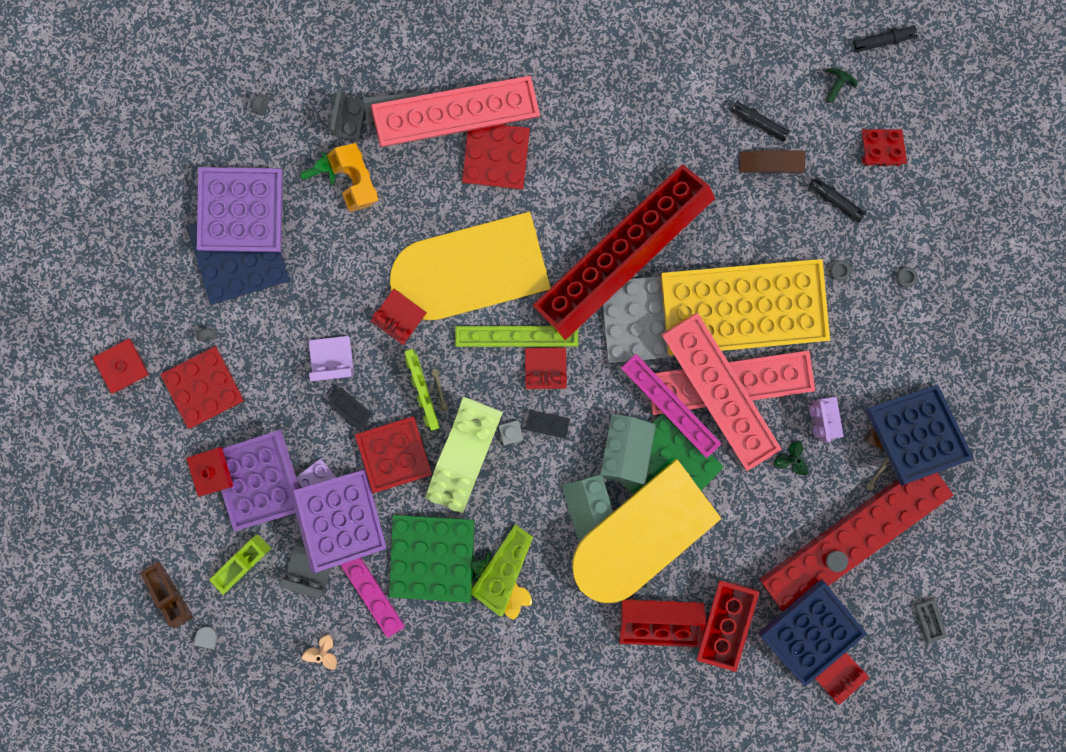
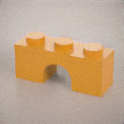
(349, 160)

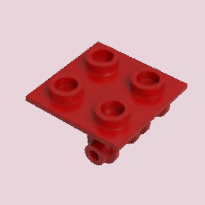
(883, 147)
(398, 316)
(545, 368)
(842, 678)

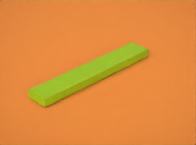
(511, 337)

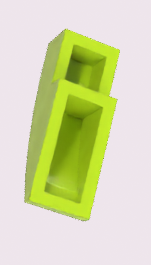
(240, 564)

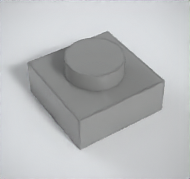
(511, 432)

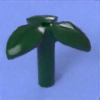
(842, 77)
(798, 464)
(478, 566)

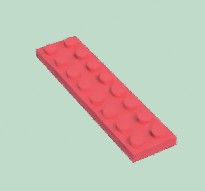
(454, 111)
(759, 376)
(721, 391)

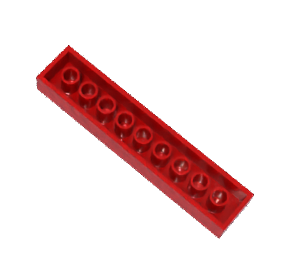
(624, 251)
(856, 536)

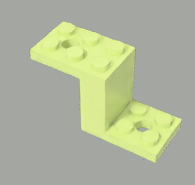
(463, 455)

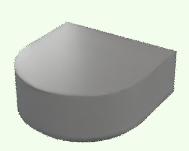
(206, 637)

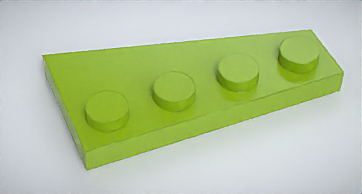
(419, 382)
(501, 574)

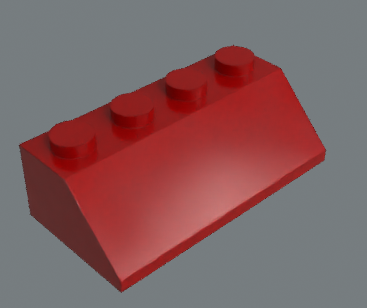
(662, 623)
(728, 625)

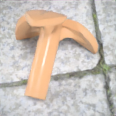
(315, 655)

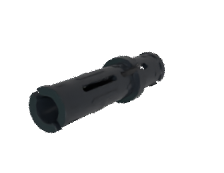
(893, 37)
(759, 120)
(831, 195)

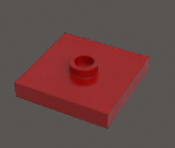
(121, 366)
(209, 472)

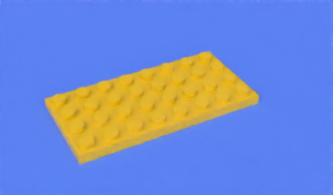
(751, 303)

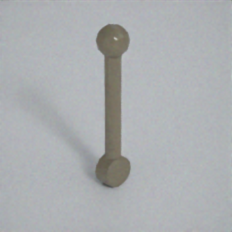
(435, 372)
(870, 485)

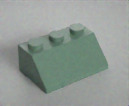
(628, 449)
(587, 503)

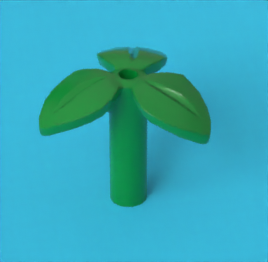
(319, 167)

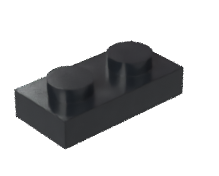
(350, 408)
(547, 424)

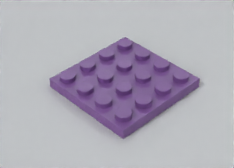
(239, 209)
(260, 479)
(338, 520)

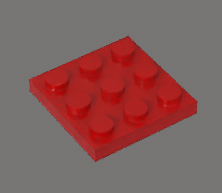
(496, 156)
(202, 387)
(393, 454)

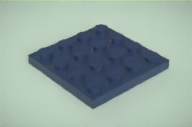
(237, 273)
(919, 434)
(812, 632)

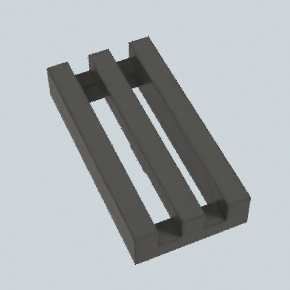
(924, 603)

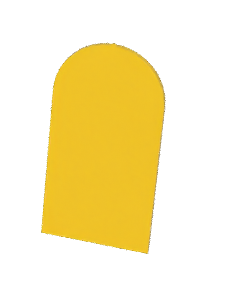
(472, 268)
(642, 536)

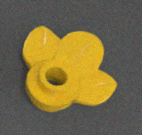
(518, 598)

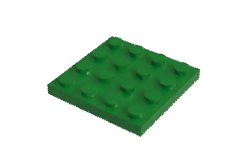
(670, 445)
(432, 558)

